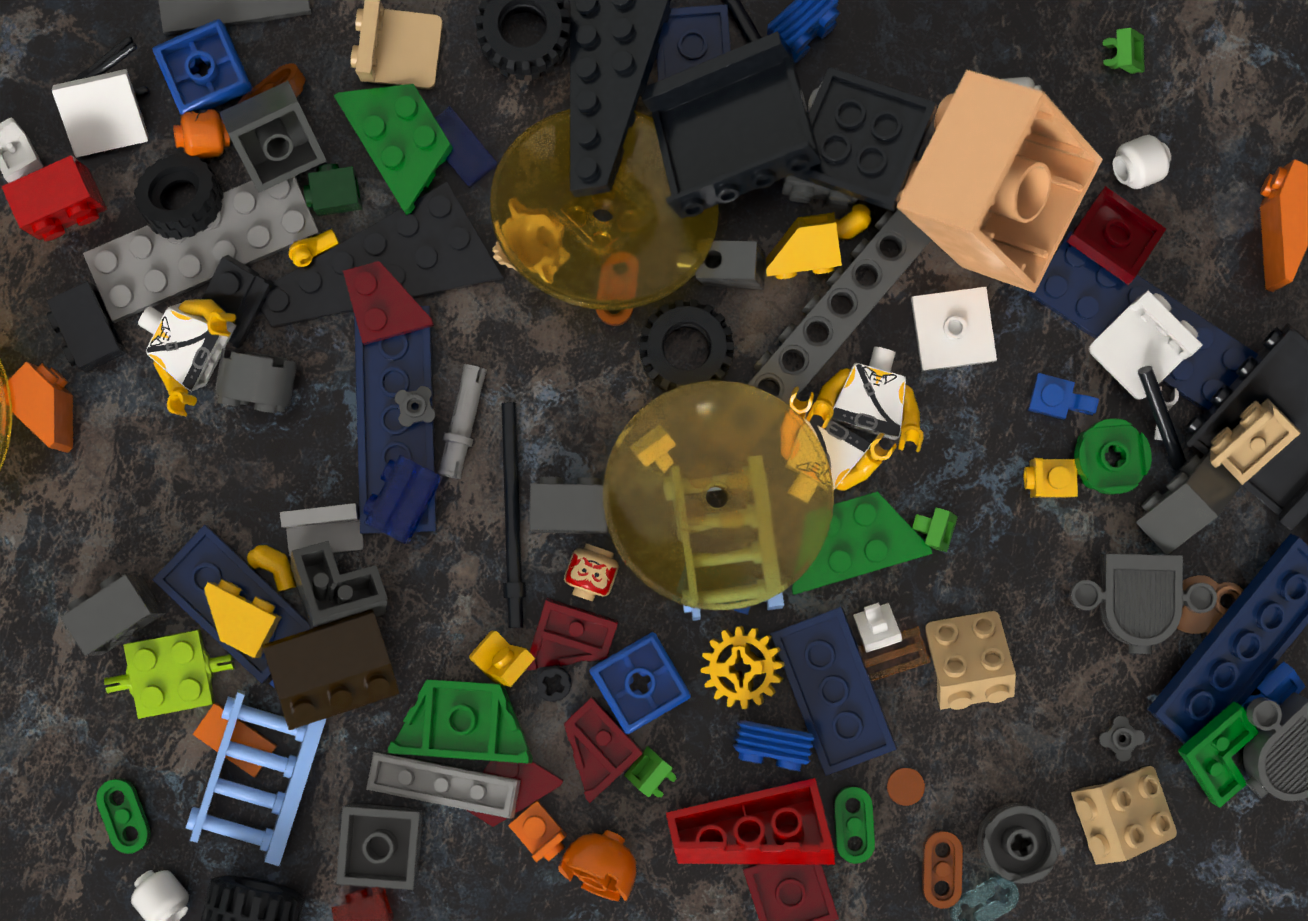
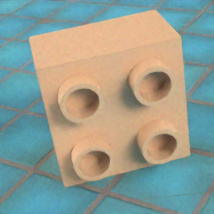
(999, 179)

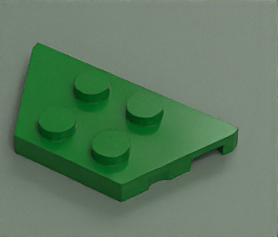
(398, 137)
(861, 539)
(462, 723)

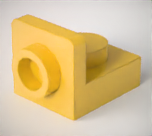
(1051, 478)
(500, 660)

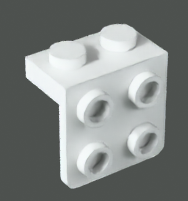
(1144, 337)

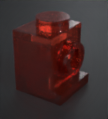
(364, 906)

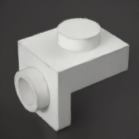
(16, 152)

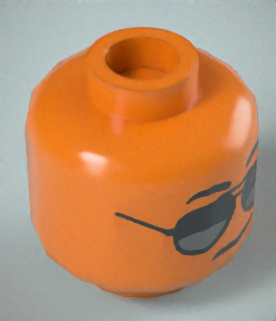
(201, 134)

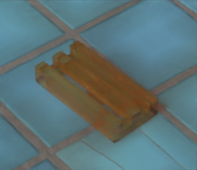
(917, 646)

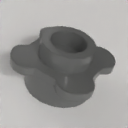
(423, 413)
(1111, 738)

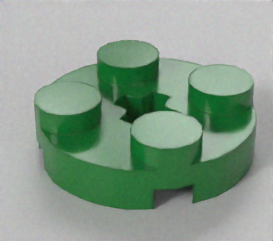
(1126, 440)

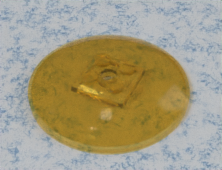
(572, 254)
(730, 441)

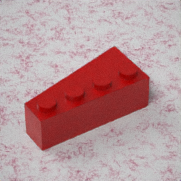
(755, 828)

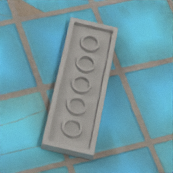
(151, 269)

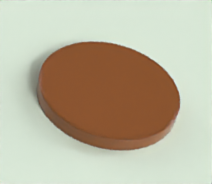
(905, 786)

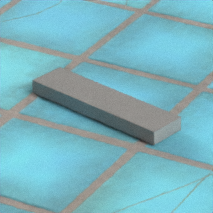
(443, 785)

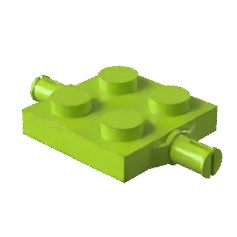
(169, 673)

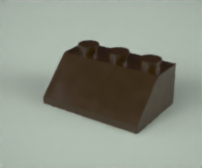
(330, 669)

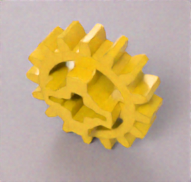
(742, 649)

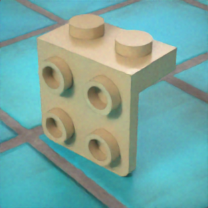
(396, 46)
(1253, 441)
(971, 660)
(1124, 816)

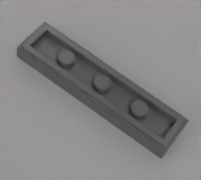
(186, 15)

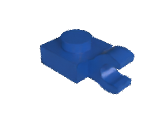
(1055, 397)
(1278, 685)

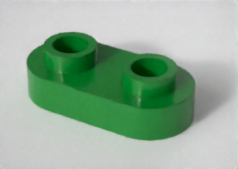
(120, 817)
(855, 823)

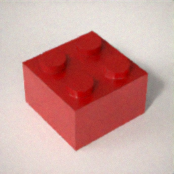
(54, 199)

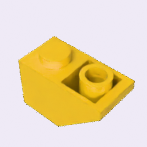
(806, 246)
(240, 621)

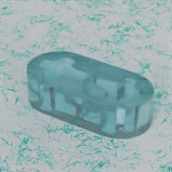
(983, 892)

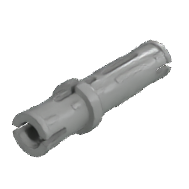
(462, 422)

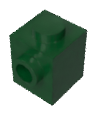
(333, 190)

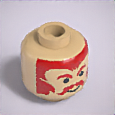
(591, 572)

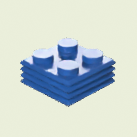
(803, 22)
(180, 60)
(664, 690)
(763, 740)

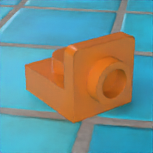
(539, 832)

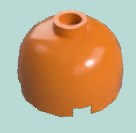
(601, 864)

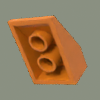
(1284, 223)

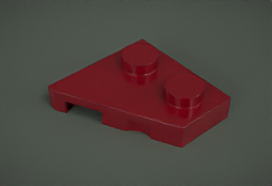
(382, 304)
(599, 747)

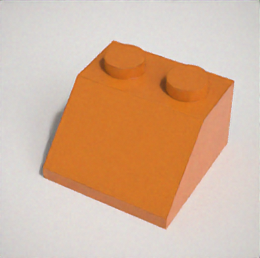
(43, 404)

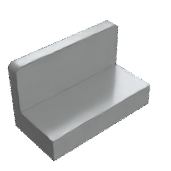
(332, 523)

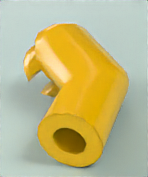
(853, 222)
(306, 249)
(274, 562)

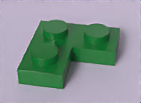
(1211, 750)

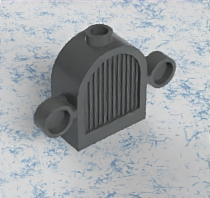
(1141, 597)
(1279, 753)

